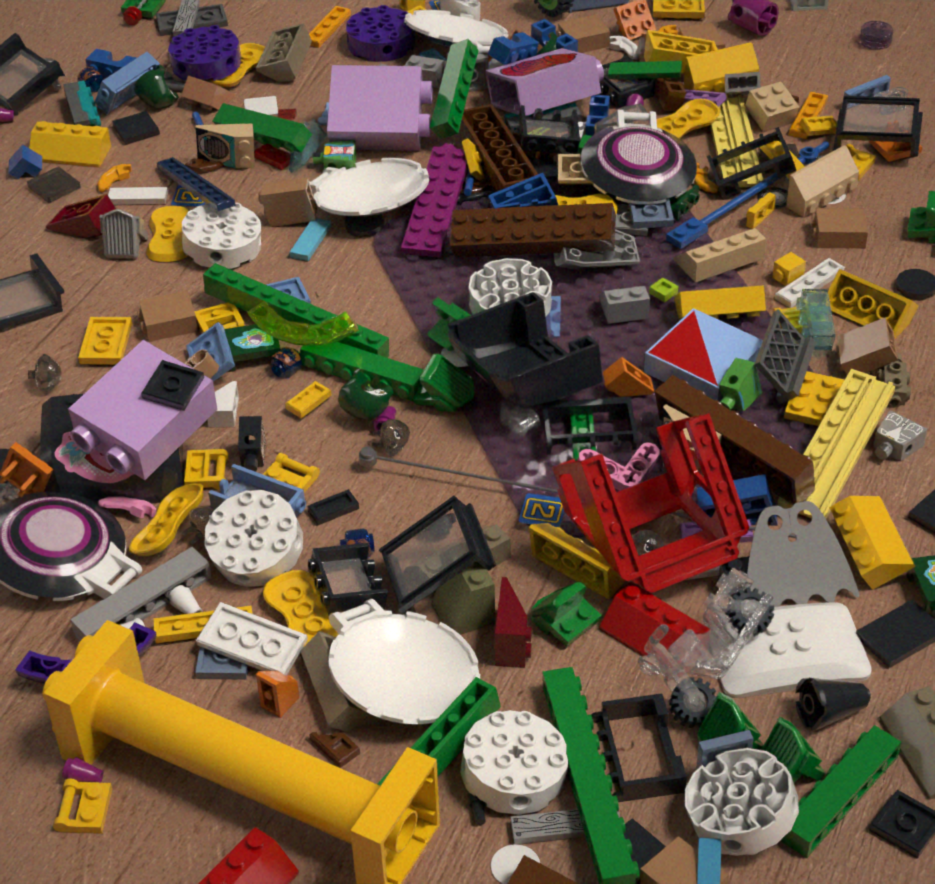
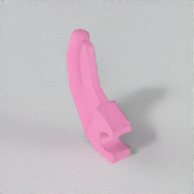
(135, 506)

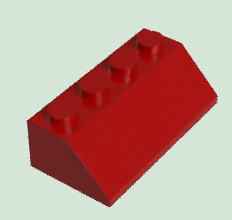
(637, 615)
(253, 861)

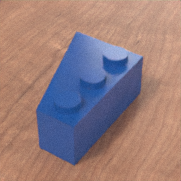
(526, 193)
(753, 494)

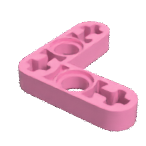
(621, 473)

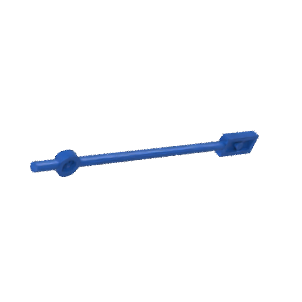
(695, 228)

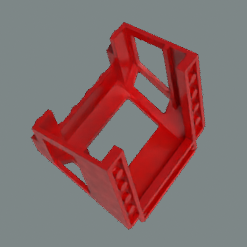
(597, 508)

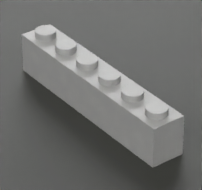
(145, 594)

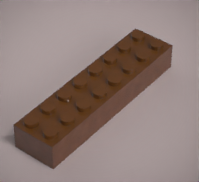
(501, 155)
(533, 230)
(744, 443)

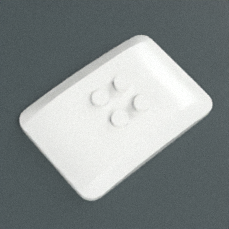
(796, 645)

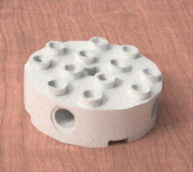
(221, 236)
(508, 280)
(253, 538)
(514, 762)
(742, 801)

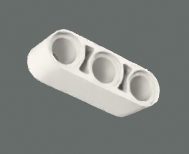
(457, 7)

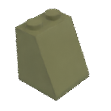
(466, 600)

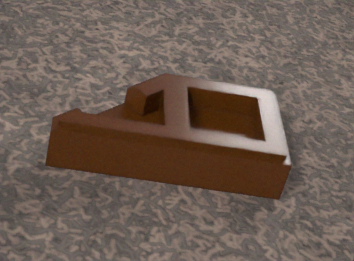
(336, 747)

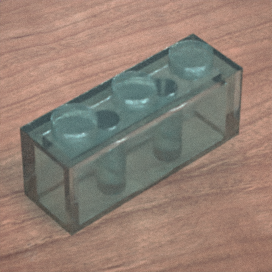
(816, 317)

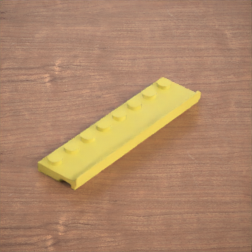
(728, 132)
(844, 436)

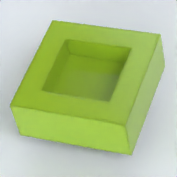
(663, 289)

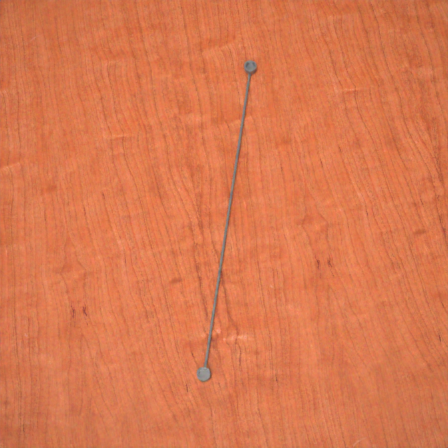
(368, 458)

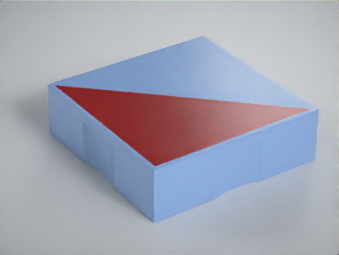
(700, 352)

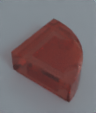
(287, 113)

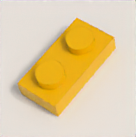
(760, 210)

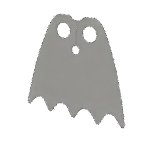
(800, 567)

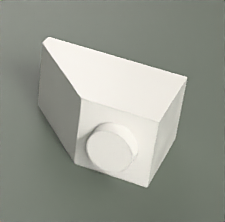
(227, 406)

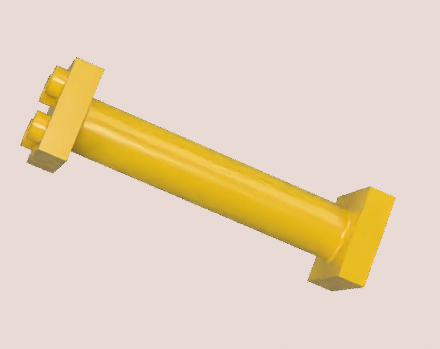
(106, 698)

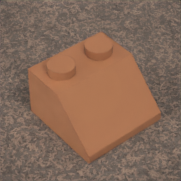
(205, 93)

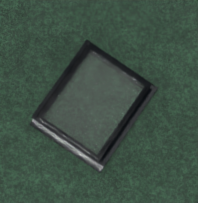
(23, 74)
(879, 120)
(29, 295)
(435, 552)

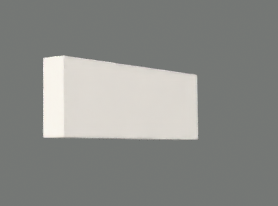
(138, 195)

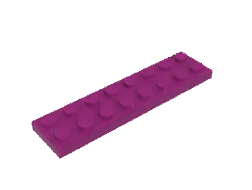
(435, 205)

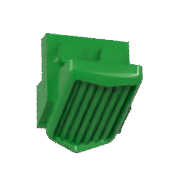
(923, 220)
(448, 314)
(444, 385)
(565, 613)
(727, 719)
(793, 751)

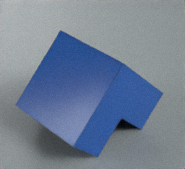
(25, 161)

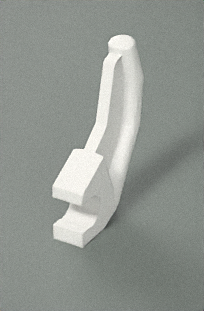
(622, 43)

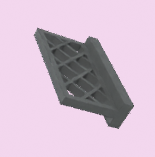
(795, 364)

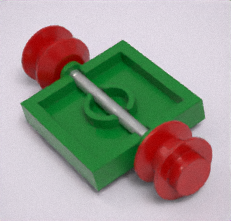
(135, 9)

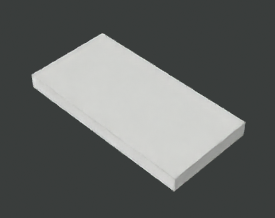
(251, 639)

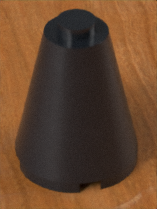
(828, 700)

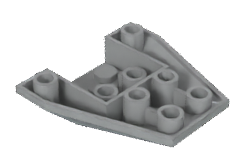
(624, 254)

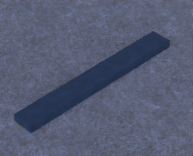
(196, 184)

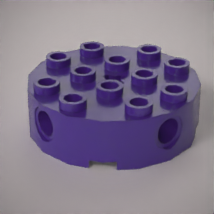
(379, 34)
(205, 53)

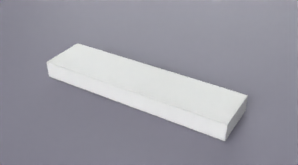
(813, 279)

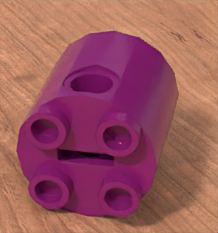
(754, 15)

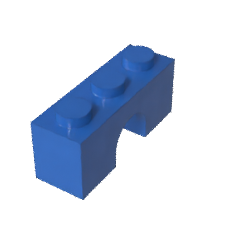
(541, 30)
(513, 50)
(104, 63)
(597, 111)

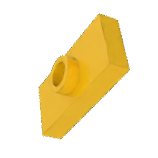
(819, 125)
(473, 159)
(308, 399)

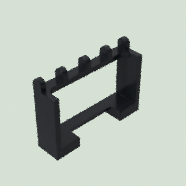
(783, 164)
(617, 409)
(648, 787)

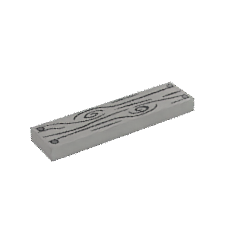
(186, 16)
(547, 826)

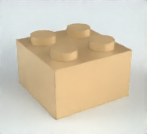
(772, 106)

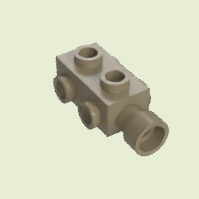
(896, 373)

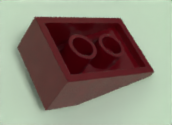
(82, 217)
(511, 630)

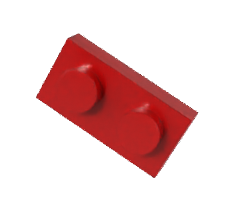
(273, 156)

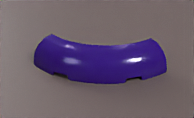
(39, 667)

